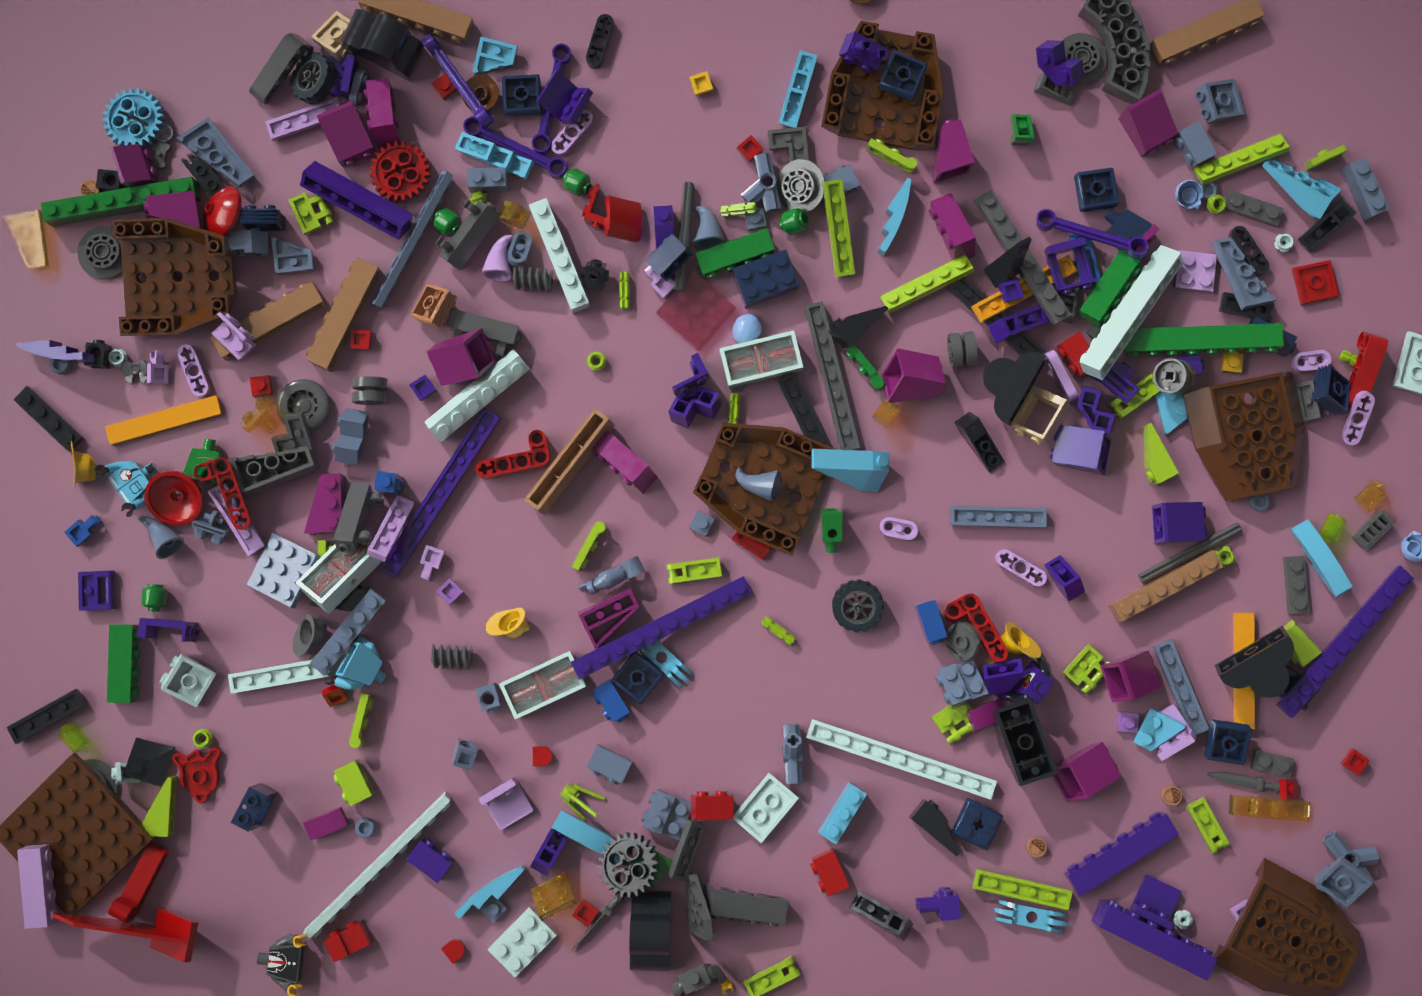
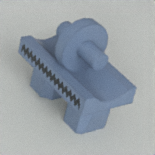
(212, 524)

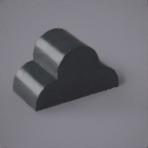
(382, 42)
(1012, 382)
(1260, 665)
(1023, 743)
(650, 931)

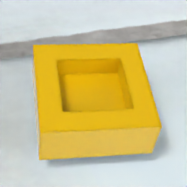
(701, 83)
(1232, 363)

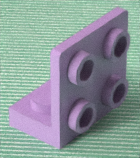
(235, 339)
(1178, 741)
(506, 803)

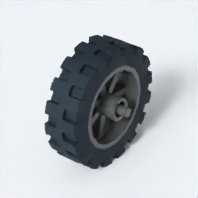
(312, 83)
(855, 587)

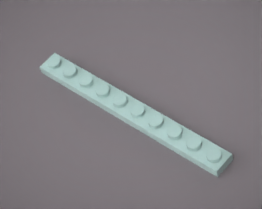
(901, 759)
(371, 871)

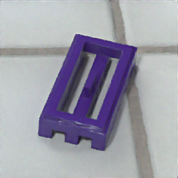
(1116, 392)

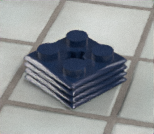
(899, 64)
(513, 87)
(1105, 181)
(264, 218)
(1331, 390)
(639, 690)
(1234, 751)
(982, 835)

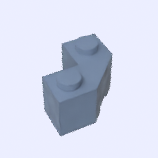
(248, 243)
(352, 429)

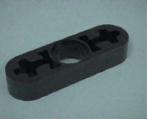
(591, 52)
(1257, 252)

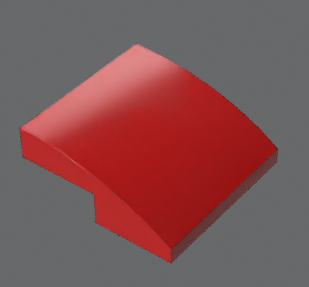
(623, 219)

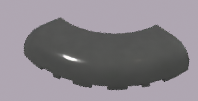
(1125, 46)

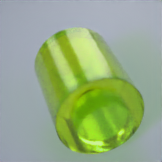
(1332, 528)
(73, 737)

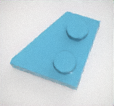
(494, 55)
(1171, 410)
(1157, 729)

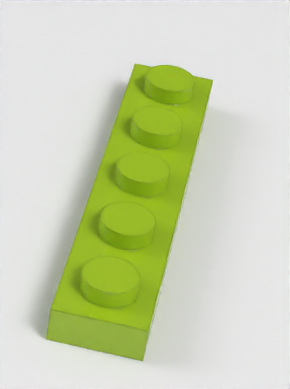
(1241, 159)
(838, 227)
(927, 283)
(1022, 889)

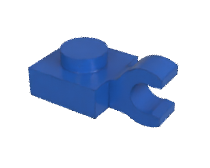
(81, 531)

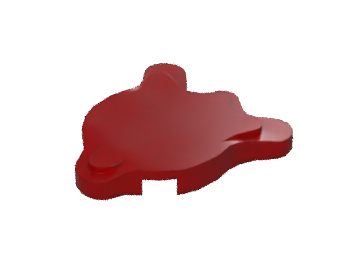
(198, 773)

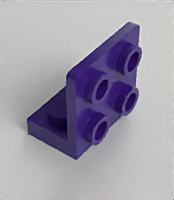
(346, 72)
(564, 98)
(699, 378)
(1155, 901)

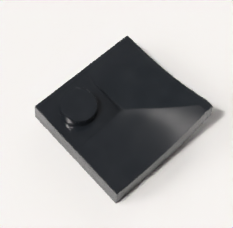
(148, 761)

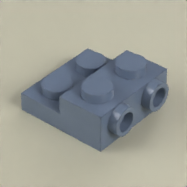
(1219, 101)
(961, 683)
(667, 814)
(1343, 881)

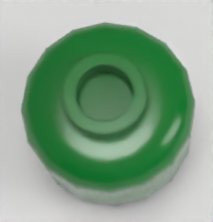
(577, 182)
(794, 221)
(447, 222)
(154, 597)

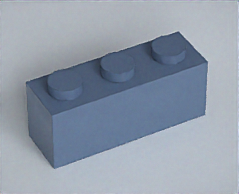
(1365, 189)

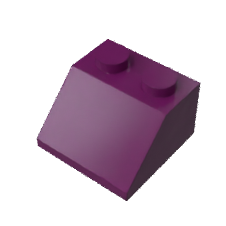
(134, 165)

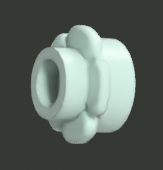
(1288, 242)
(113, 357)
(1182, 924)

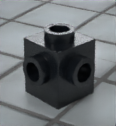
(595, 274)

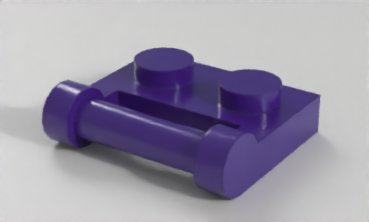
(89, 590)

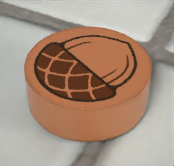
(88, 187)
(1171, 795)
(1036, 847)

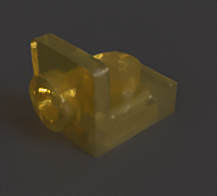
(1371, 494)

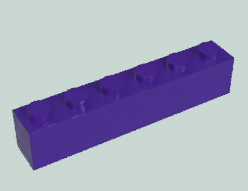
(356, 200)
(1121, 853)

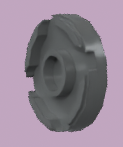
(963, 641)

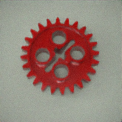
(393, 156)

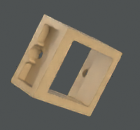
(1038, 394)

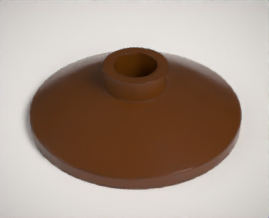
(486, 84)

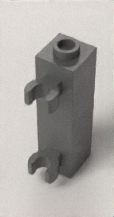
(469, 234)
(494, 330)
(354, 516)

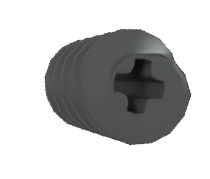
(532, 280)
(451, 657)

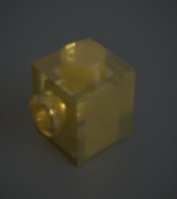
(514, 214)
(886, 413)

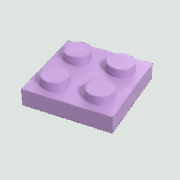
(1196, 272)

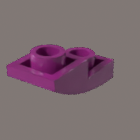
(1149, 236)
(983, 715)
(326, 823)

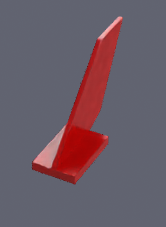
(169, 935)

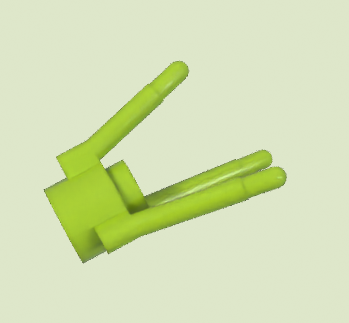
(571, 794)

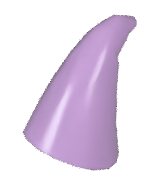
(496, 264)

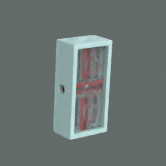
(761, 359)
(336, 576)
(541, 685)

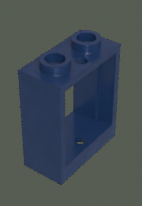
(257, 801)

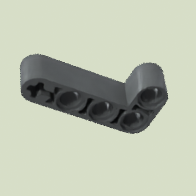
(279, 66)

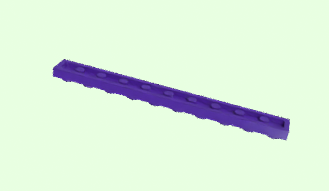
(440, 493)
(661, 627)
(1345, 641)

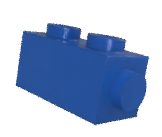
(389, 483)
(931, 622)
(612, 702)

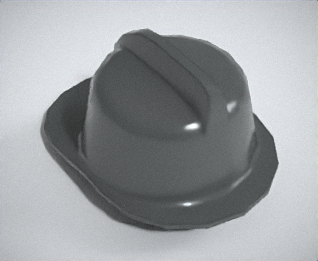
(308, 633)

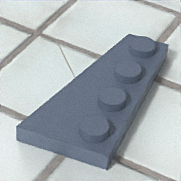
(215, 150)
(1245, 285)

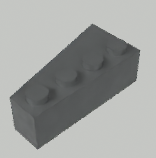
(272, 469)
(745, 906)

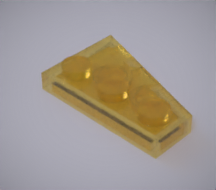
(30, 236)

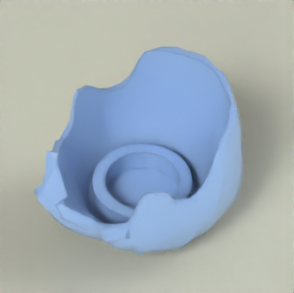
(1189, 194)
(746, 328)
(1412, 547)

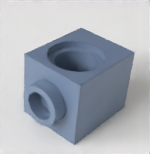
(482, 691)
(464, 754)

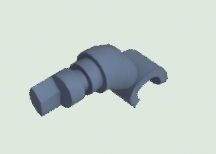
(613, 576)

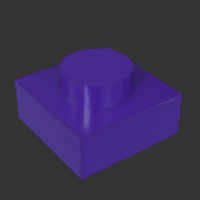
(1010, 291)
(422, 387)

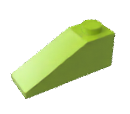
(1156, 458)
(161, 814)

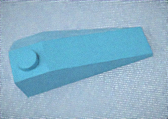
(1310, 194)
(856, 468)

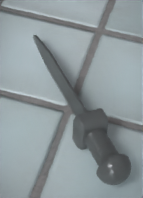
(1256, 783)
(607, 910)

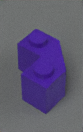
(1054, 64)
(700, 401)
(1089, 405)

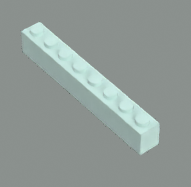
(1131, 312)

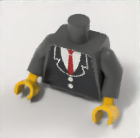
(285, 962)
(699, 979)

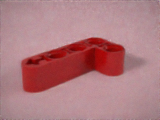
(1367, 364)
(531, 455)
(228, 495)
(987, 627)
(139, 884)

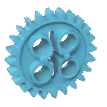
(141, 103)

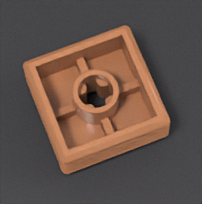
(434, 306)

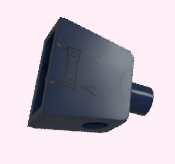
(1127, 225)

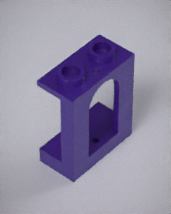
(1077, 246)
(149, 628)

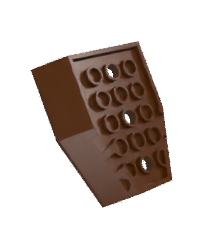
(857, 101)
(161, 250)
(1224, 430)
(757, 452)
(1266, 953)

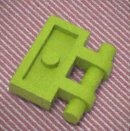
(305, 213)
(1082, 666)
(949, 717)

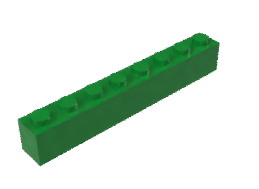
(112, 202)
(1206, 339)

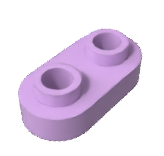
(1310, 360)
(898, 527)

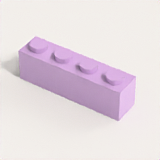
(37, 885)

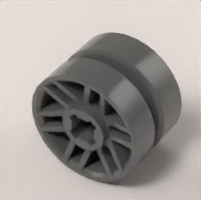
(962, 349)
(1174, 376)
(369, 390)

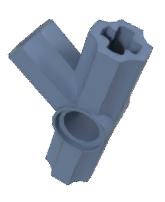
(758, 190)
(792, 753)
(1358, 857)

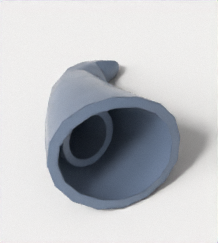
(709, 232)
(763, 485)
(164, 539)

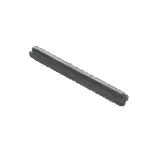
(684, 232)
(1190, 552)

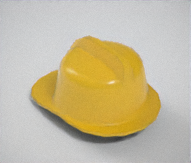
(84, 466)
(508, 623)
(1019, 642)

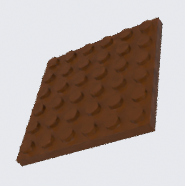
(86, 831)

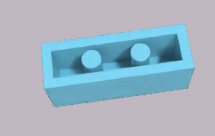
(842, 813)

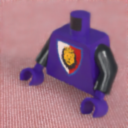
(1033, 684)

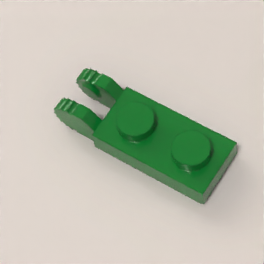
(865, 368)

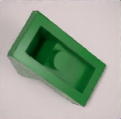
(1021, 130)

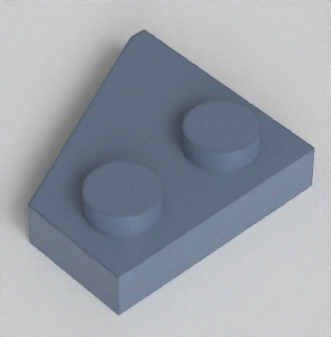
(291, 258)

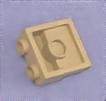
(330, 34)

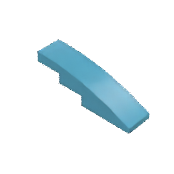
(798, 89)
(493, 155)
(896, 213)
(1322, 558)
(583, 832)
(495, 888)

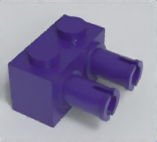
(862, 52)
(944, 903)

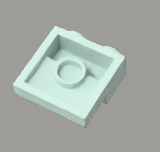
(187, 679)

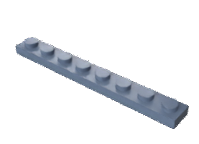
(416, 232)

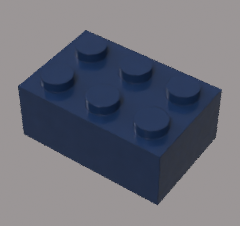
(765, 278)

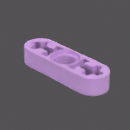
(559, 140)
(1061, 376)
(194, 385)
(1368, 406)
(1005, 565)

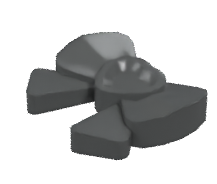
(162, 149)
(130, 369)

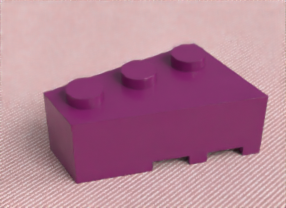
(381, 112)
(953, 227)
(625, 462)
(326, 505)
(607, 615)

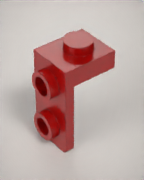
(596, 221)

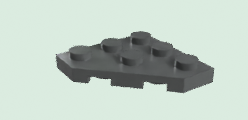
(697, 909)

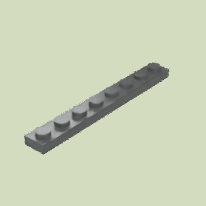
(1030, 269)
(831, 376)

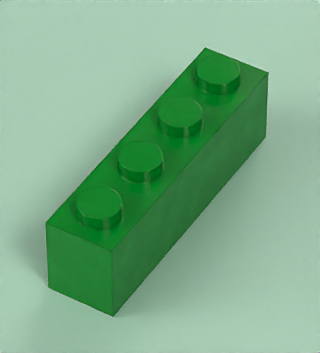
(734, 253)
(1109, 289)
(122, 664)

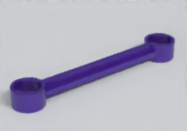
(479, 110)
(547, 117)
(515, 147)
(1091, 233)

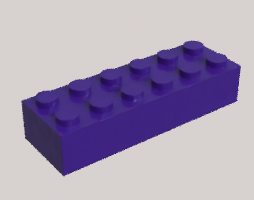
(1155, 940)

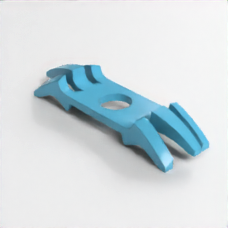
(670, 665)
(1020, 912)

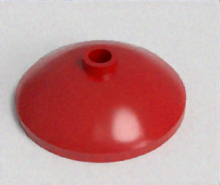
(222, 211)
(166, 504)

